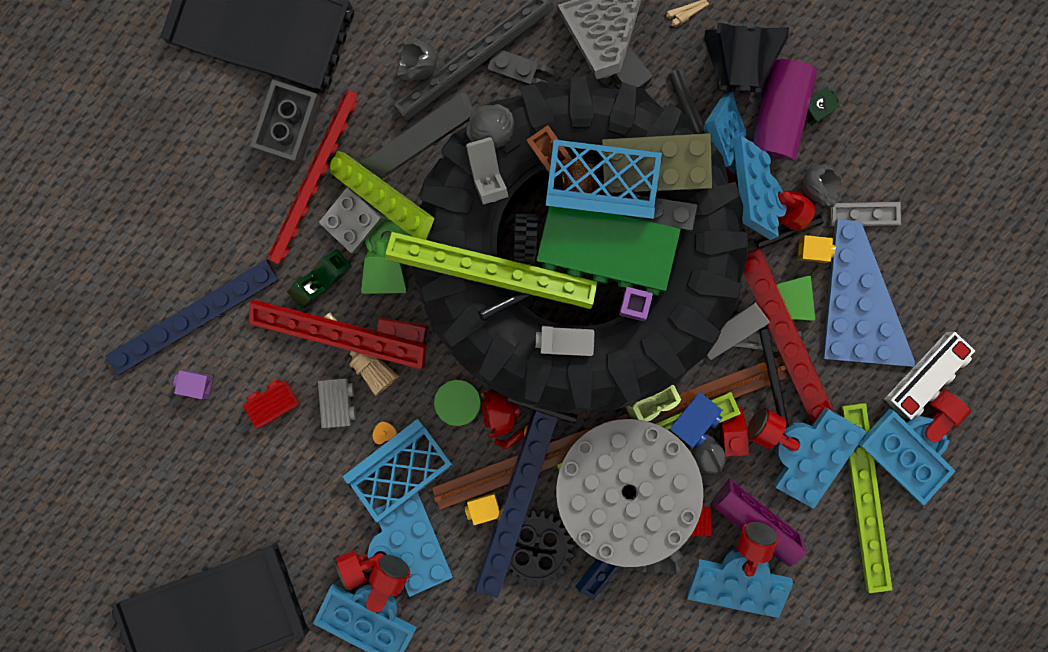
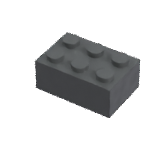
(286, 122)

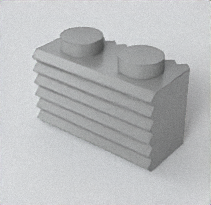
(336, 403)

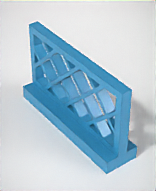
(597, 202)
(387, 453)

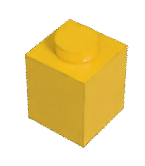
(815, 249)
(482, 508)

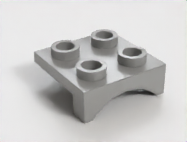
(351, 220)

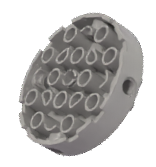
(638, 528)

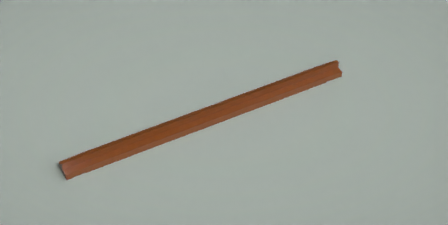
(501, 472)

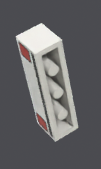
(929, 375)

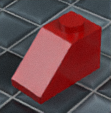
(734, 435)

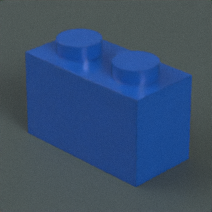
(696, 420)

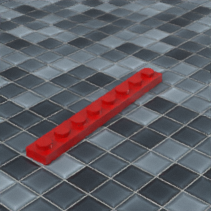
(317, 168)
(338, 334)
(786, 335)

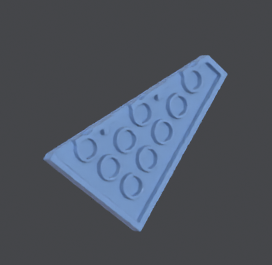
(859, 310)

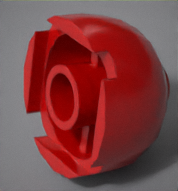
(498, 413)

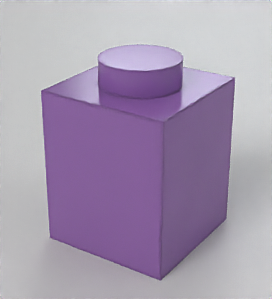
(635, 304)
(192, 384)

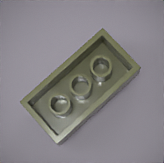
(682, 167)

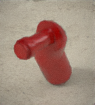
(514, 439)

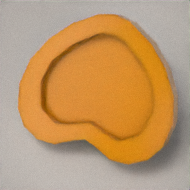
(384, 432)

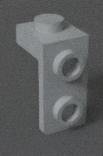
(486, 171)
(565, 341)

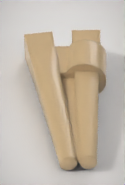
(685, 12)

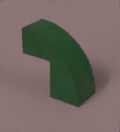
(320, 279)

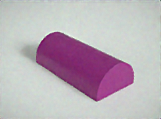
(784, 108)
(743, 508)

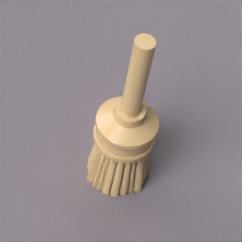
(373, 369)

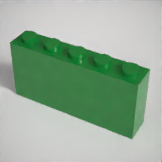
(609, 248)

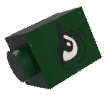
(822, 105)

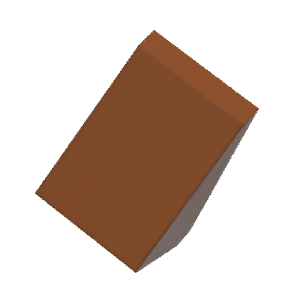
(542, 146)

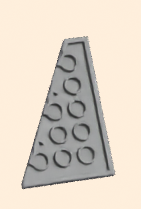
(601, 31)

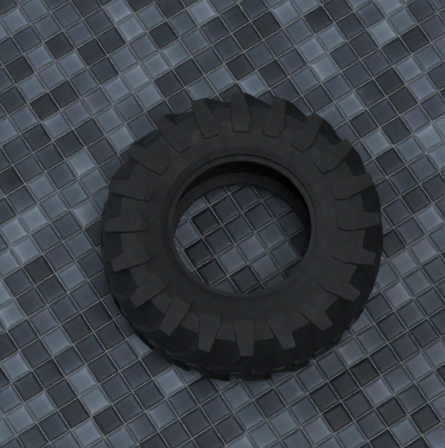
(629, 355)

